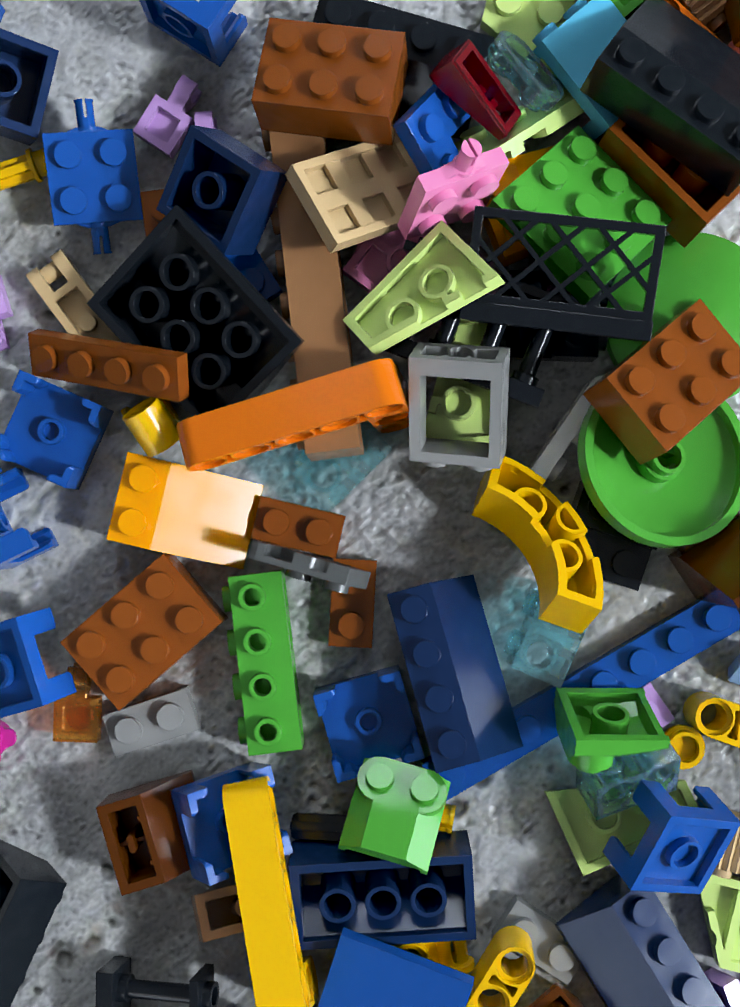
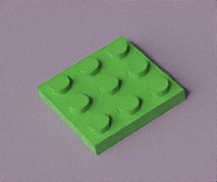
(582, 182)

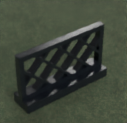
(567, 316)

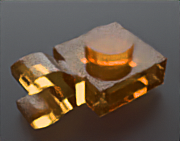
(79, 714)

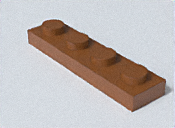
(109, 364)

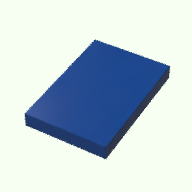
(382, 975)

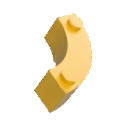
(549, 538)

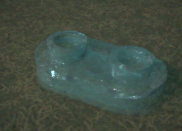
(526, 72)

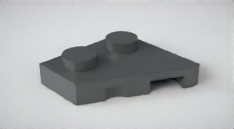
(304, 565)

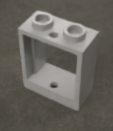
(461, 363)

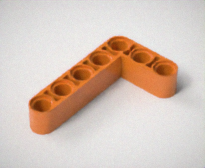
(297, 413)

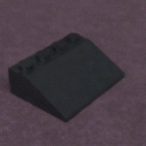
(675, 90)
(193, 300)

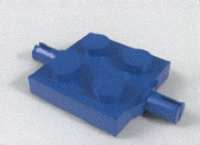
(92, 176)

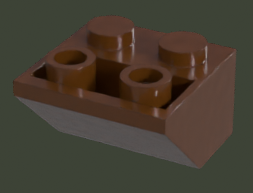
(144, 833)

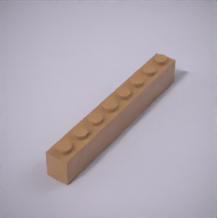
(314, 291)

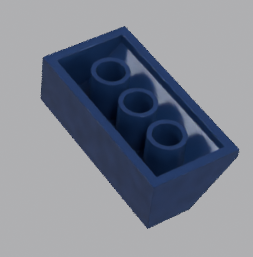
(454, 672)
(382, 897)
(634, 951)

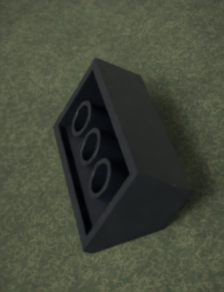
(425, 40)
(27, 901)

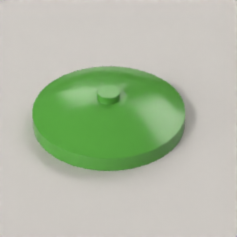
(701, 270)
(673, 497)

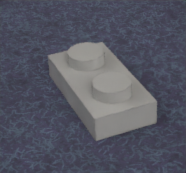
(151, 721)
(548, 945)

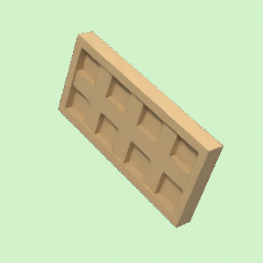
(355, 191)

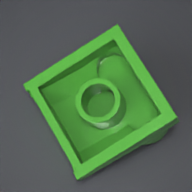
(605, 725)
(395, 812)

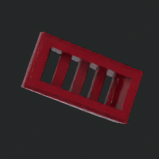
(476, 89)

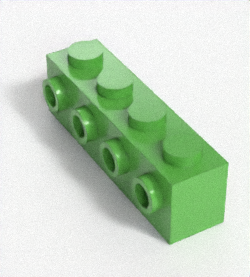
(265, 662)

